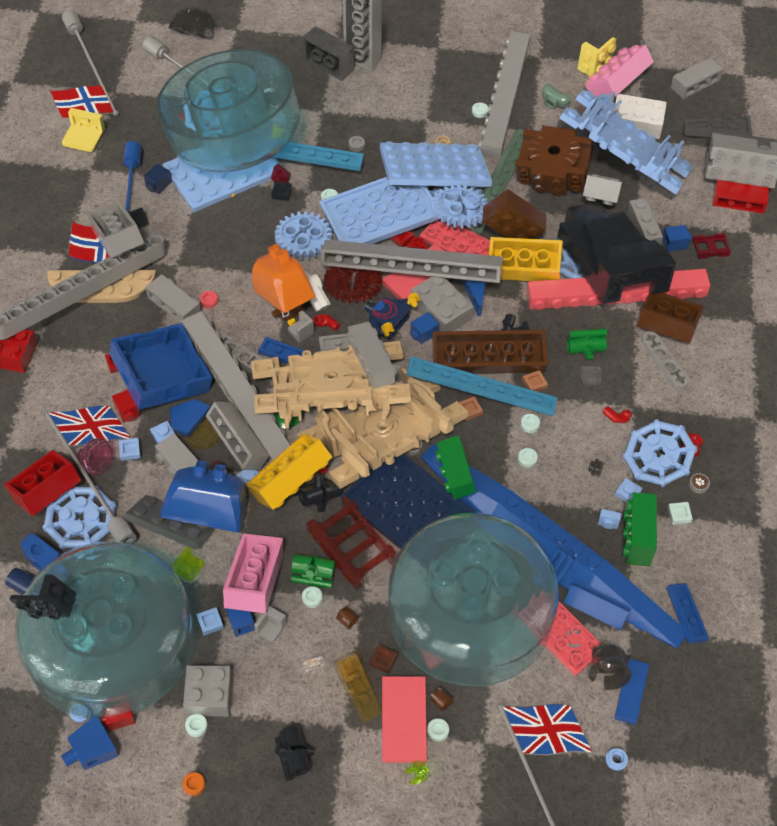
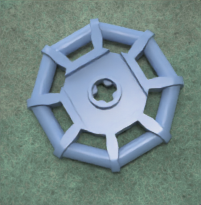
(660, 442)
(68, 514)

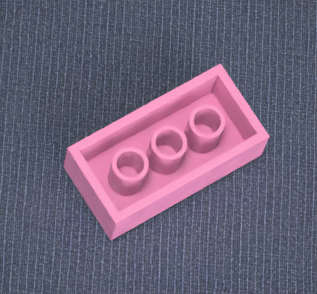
(619, 71)
(253, 573)

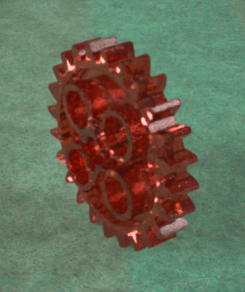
(339, 282)

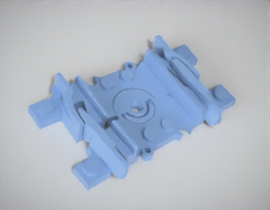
(627, 140)

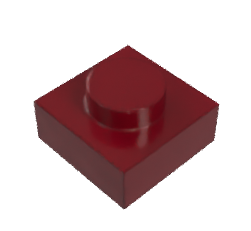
(280, 174)

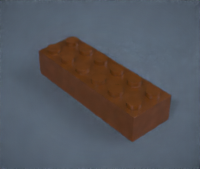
(491, 351)

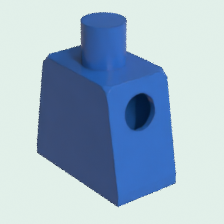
(90, 745)

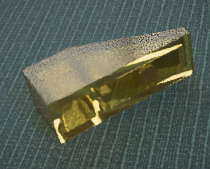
(357, 686)

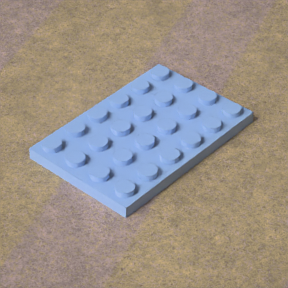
(434, 164)
(206, 188)
(378, 211)

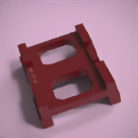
(712, 250)

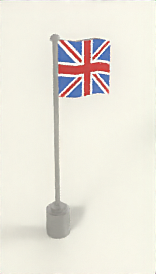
(78, 428)
(544, 732)

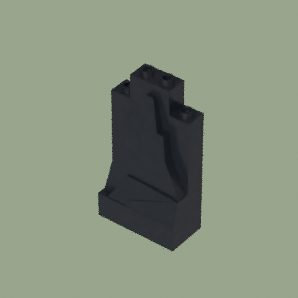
(614, 252)

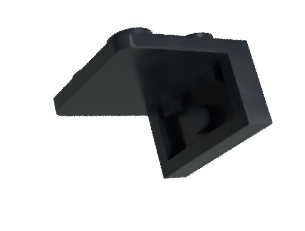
(53, 601)

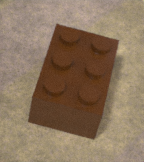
(514, 217)
(670, 316)

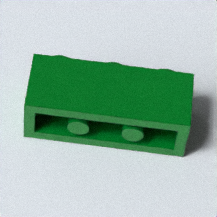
(455, 467)

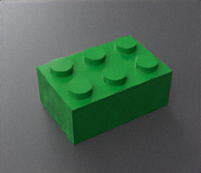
(640, 529)

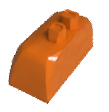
(281, 279)

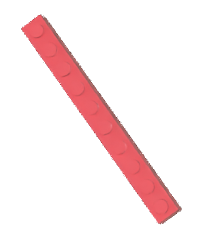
(579, 292)

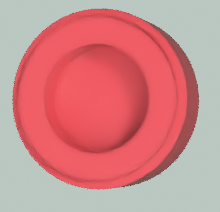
(209, 299)

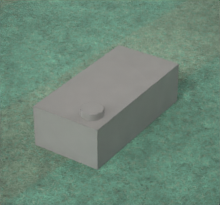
(115, 229)

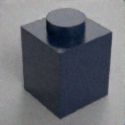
(157, 178)

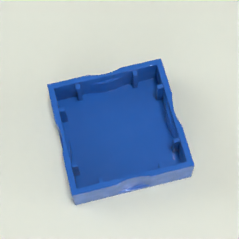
(160, 366)

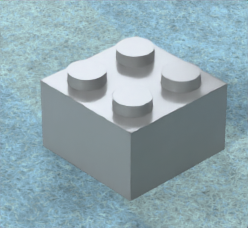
(602, 188)
(207, 690)

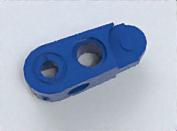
(37, 551)

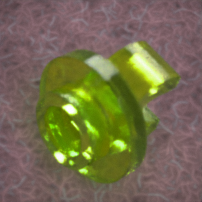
(420, 770)

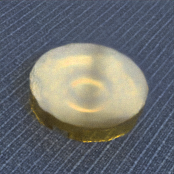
(203, 436)

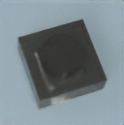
(339, 527)

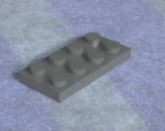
(147, 515)

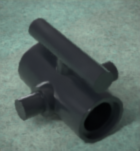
(318, 492)
(293, 752)

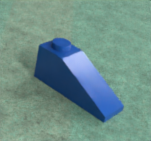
(475, 292)

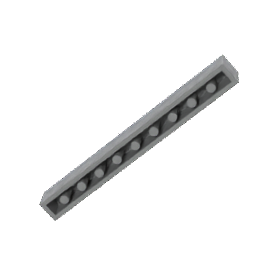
(505, 95)
(412, 261)
(234, 383)

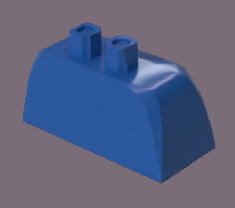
(206, 498)

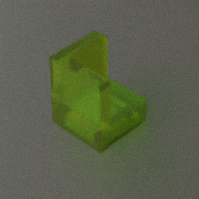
(188, 565)

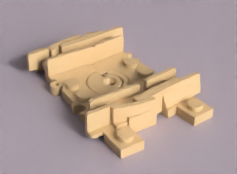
(312, 386)
(366, 443)

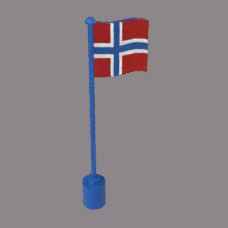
(83, 241)

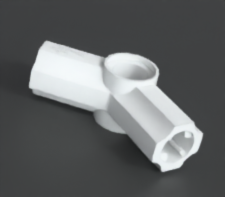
(319, 302)

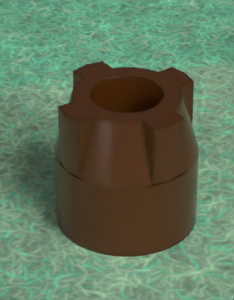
(347, 617)
(441, 699)

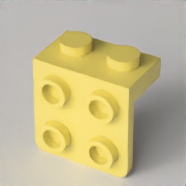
(593, 58)
(84, 130)

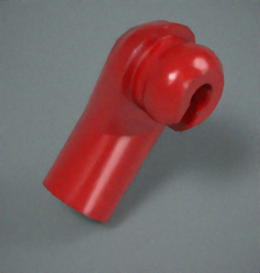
(325, 320)
(623, 417)

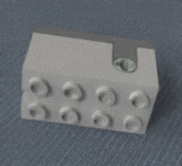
(742, 159)

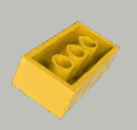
(528, 258)
(289, 471)

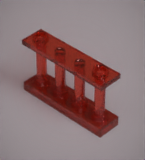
(343, 560)

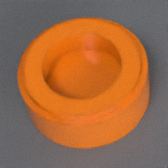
(193, 784)

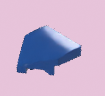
(188, 416)

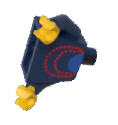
(390, 314)

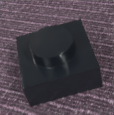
(281, 190)
(139, 217)

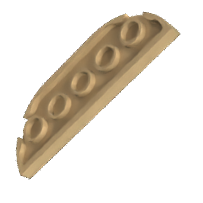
(122, 290)

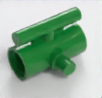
(587, 342)
(313, 570)

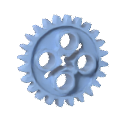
(450, 208)
(303, 234)

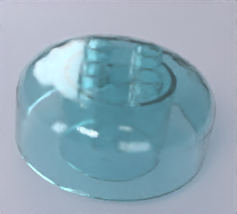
(229, 110)
(472, 599)
(123, 636)

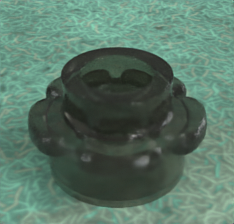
(596, 467)

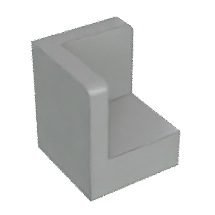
(303, 328)
(270, 624)

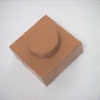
(535, 381)
(473, 408)

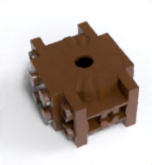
(557, 171)

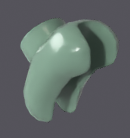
(554, 97)

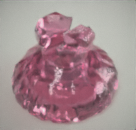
(96, 456)

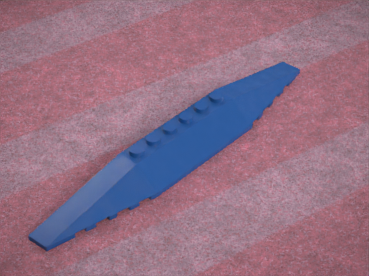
(588, 569)

